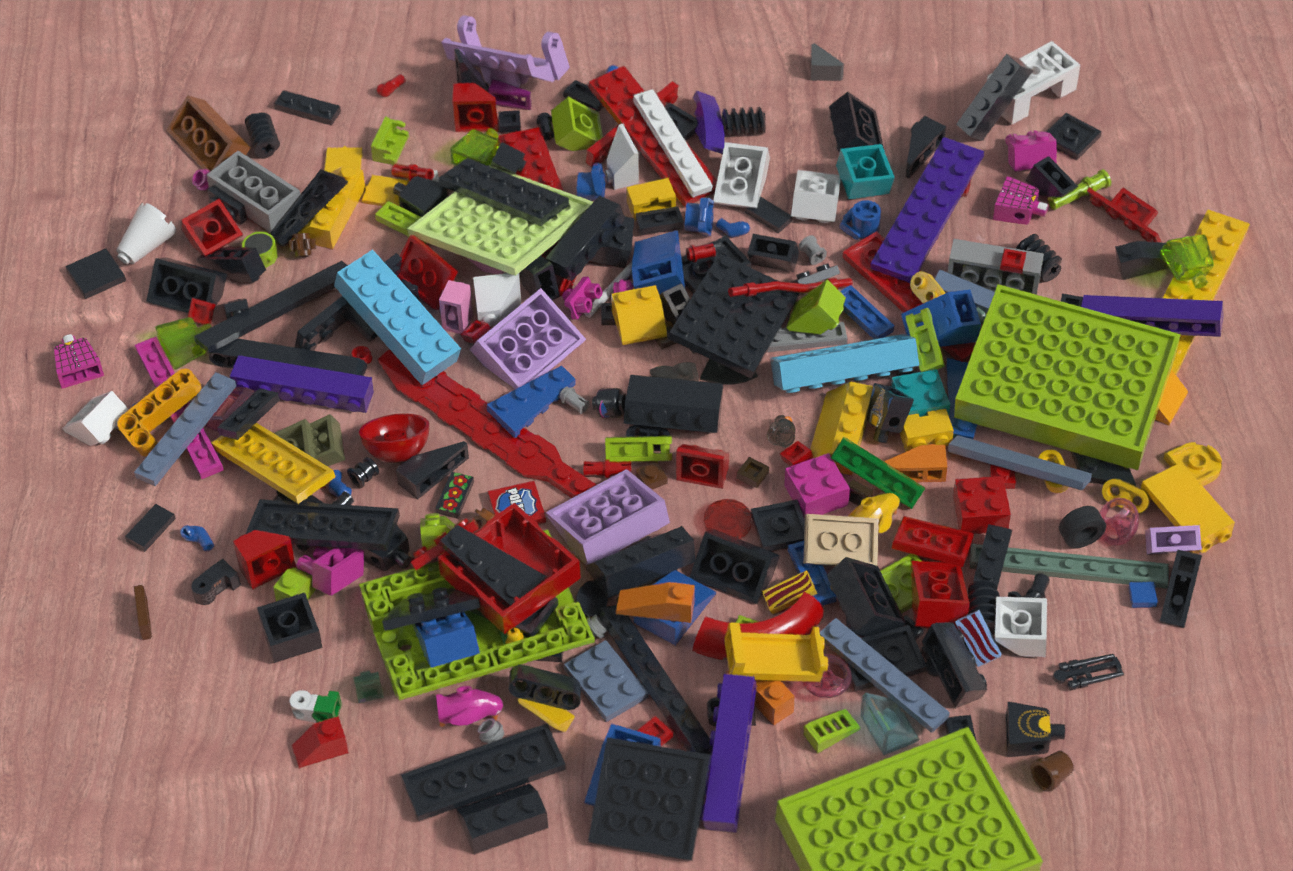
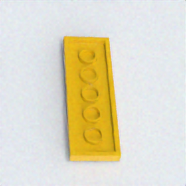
(275, 462)

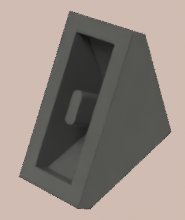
(824, 65)

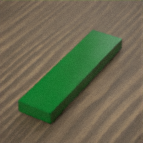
(877, 472)

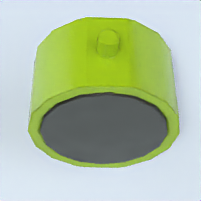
(265, 246)

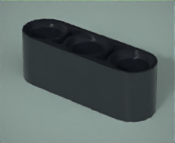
(536, 678)

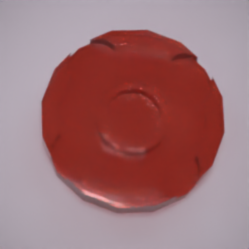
(728, 517)

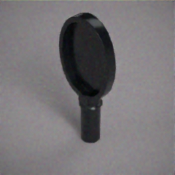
(591, 598)

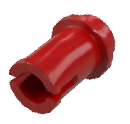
(699, 252)

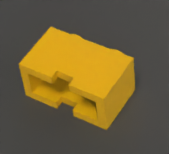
(650, 196)
(927, 430)

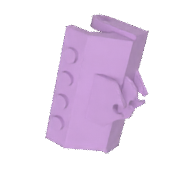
(508, 66)

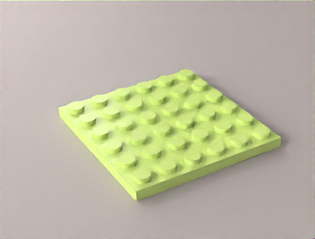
(492, 234)

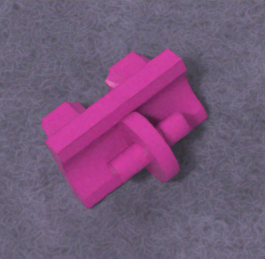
(580, 298)

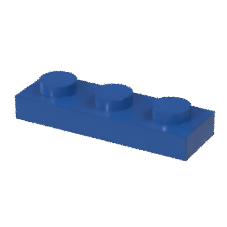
(865, 314)
(817, 574)

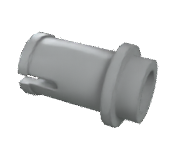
(570, 397)

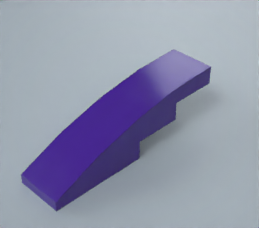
(710, 122)

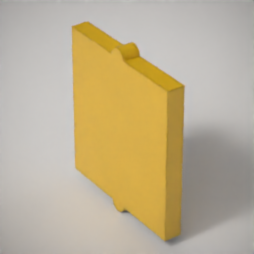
(343, 157)
(381, 190)

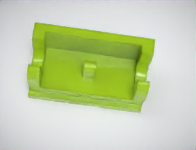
(389, 141)

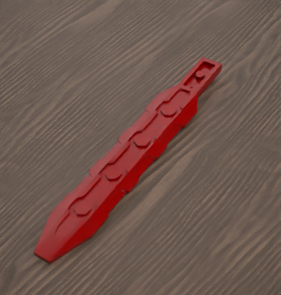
(465, 410)

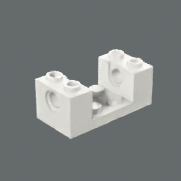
(1050, 69)

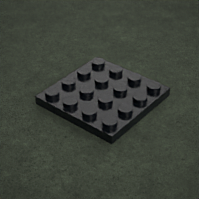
(649, 799)

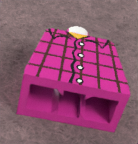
(1018, 203)
(76, 361)

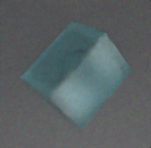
(886, 723)

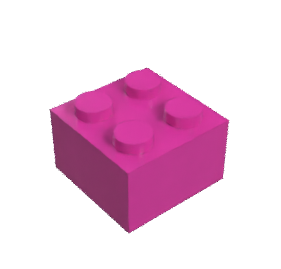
(817, 486)

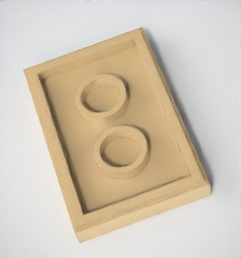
(833, 538)

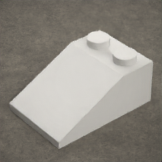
(741, 175)
(815, 196)

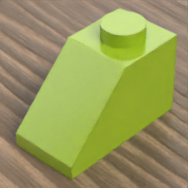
(293, 583)

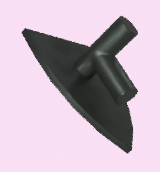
(718, 373)

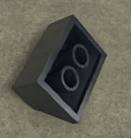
(854, 123)
(177, 282)
(734, 565)
(865, 597)
(954, 664)
(503, 818)

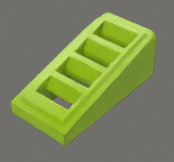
(821, 743)

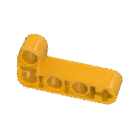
(180, 386)

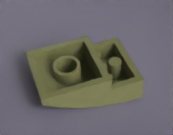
(318, 439)

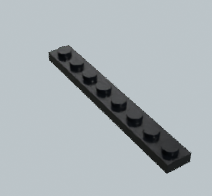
(656, 681)

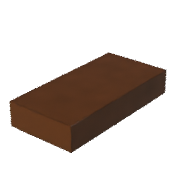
(142, 612)

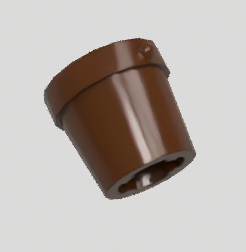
(1051, 770)

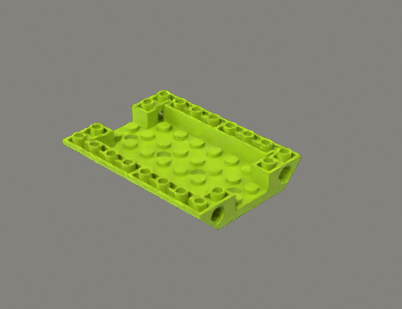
(409, 669)

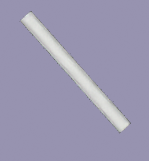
(625, 274)

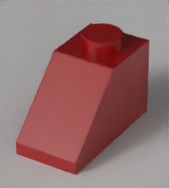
(320, 743)

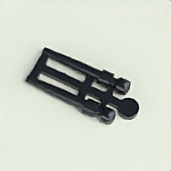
(1062, 674)

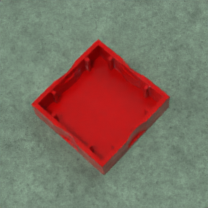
(524, 540)

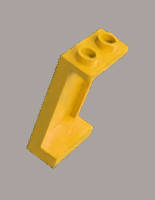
(1189, 504)
(776, 655)

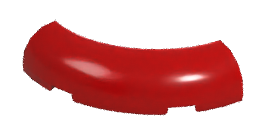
(795, 621)

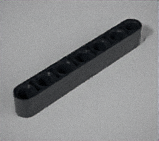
(228, 354)

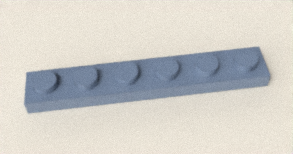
(185, 429)
(884, 675)

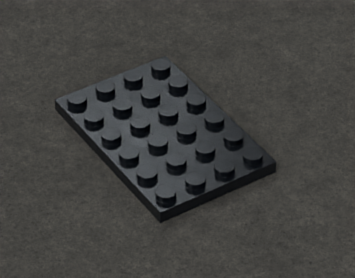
(733, 328)

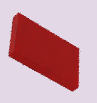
(426, 270)
(933, 541)

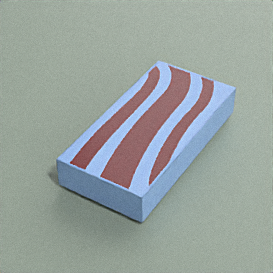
(978, 638)

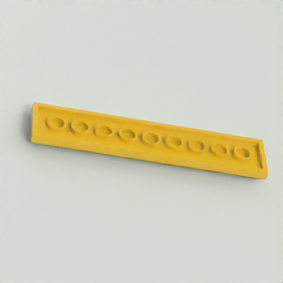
(1224, 240)

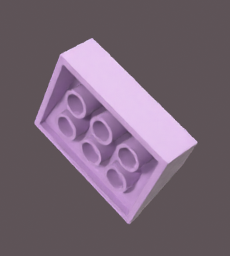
(528, 341)
(609, 517)

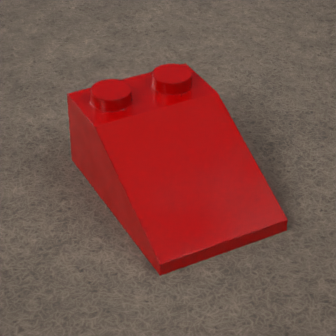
(938, 593)

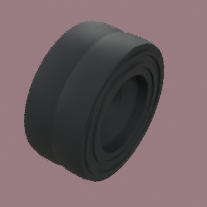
(1082, 527)

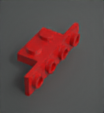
(1130, 209)

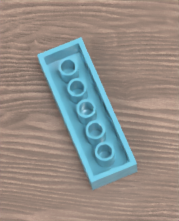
(397, 317)
(844, 362)

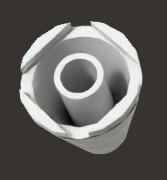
(144, 234)

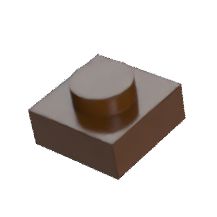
(652, 475)

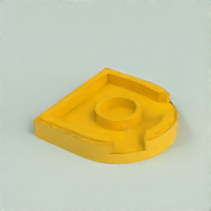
(1200, 460)

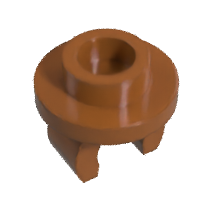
(483, 516)

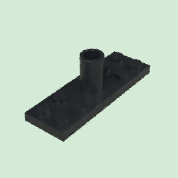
(335, 315)

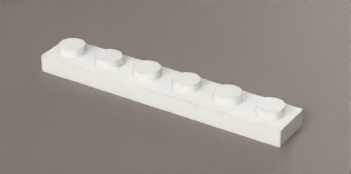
(672, 143)

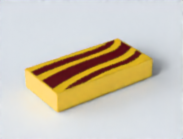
(788, 592)

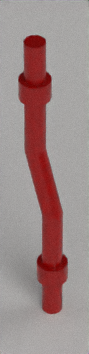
(752, 289)

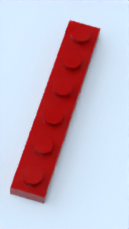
(602, 147)

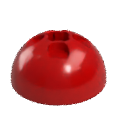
(395, 436)

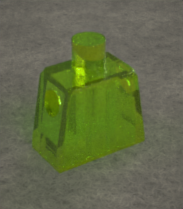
(476, 146)
(1189, 259)
(179, 341)

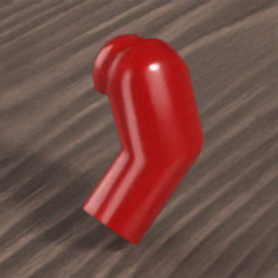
(389, 87)

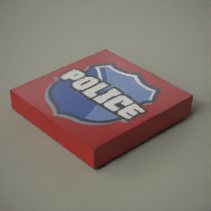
(523, 495)

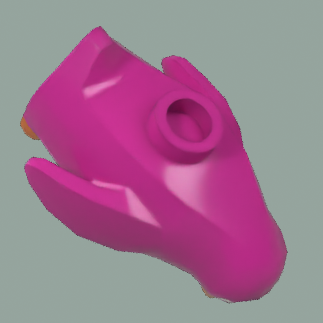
(467, 706)

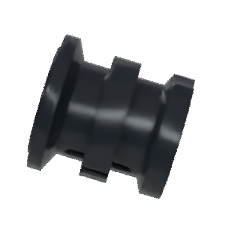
(363, 472)

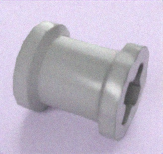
(812, 250)

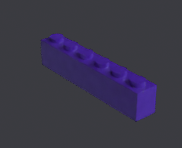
(1173, 315)
(305, 383)
(729, 752)

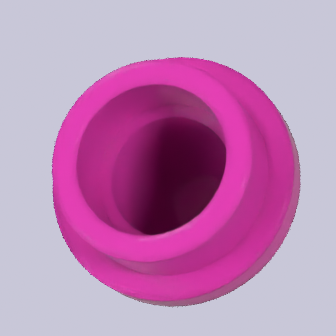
(200, 179)
(623, 285)

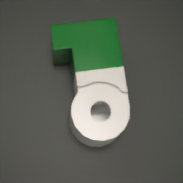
(315, 707)

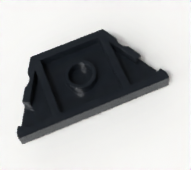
(1102, 470)
(429, 606)

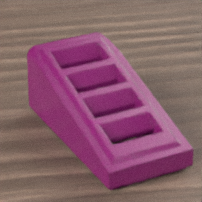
(505, 95)

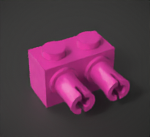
(1029, 149)
(333, 568)

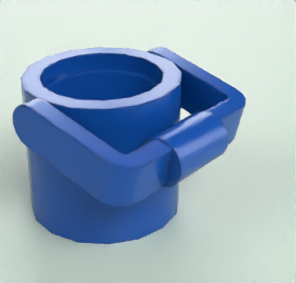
(591, 184)
(700, 216)
(865, 219)

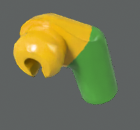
(511, 636)

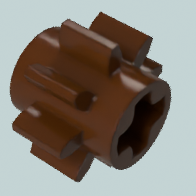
(302, 244)

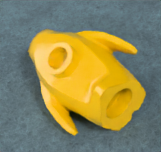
(880, 507)

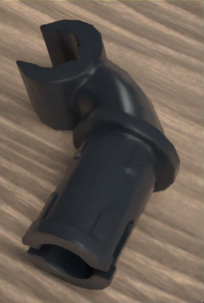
(1037, 589)

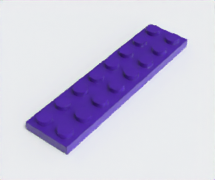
(927, 210)

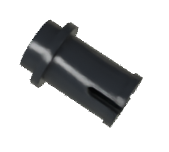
(544, 121)

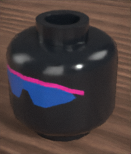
(609, 402)

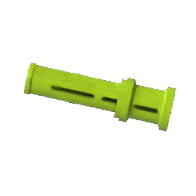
(1095, 182)

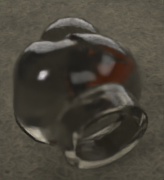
(781, 431)

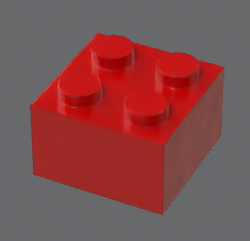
(981, 503)

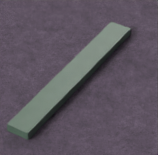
(1079, 566)

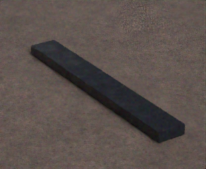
(268, 309)

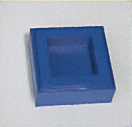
(1142, 594)

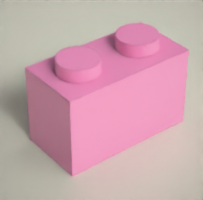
(456, 307)

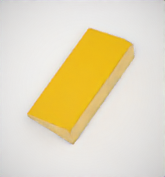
(555, 717)

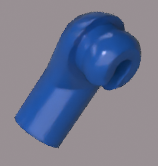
(197, 534)

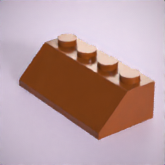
(205, 134)

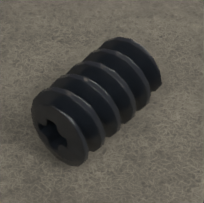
(744, 120)
(262, 134)
(1051, 262)
(983, 598)

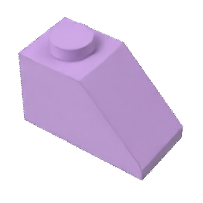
(1169, 539)

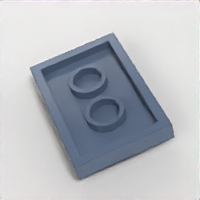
(606, 681)

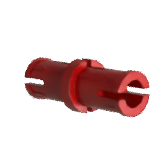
(411, 171)
(605, 468)

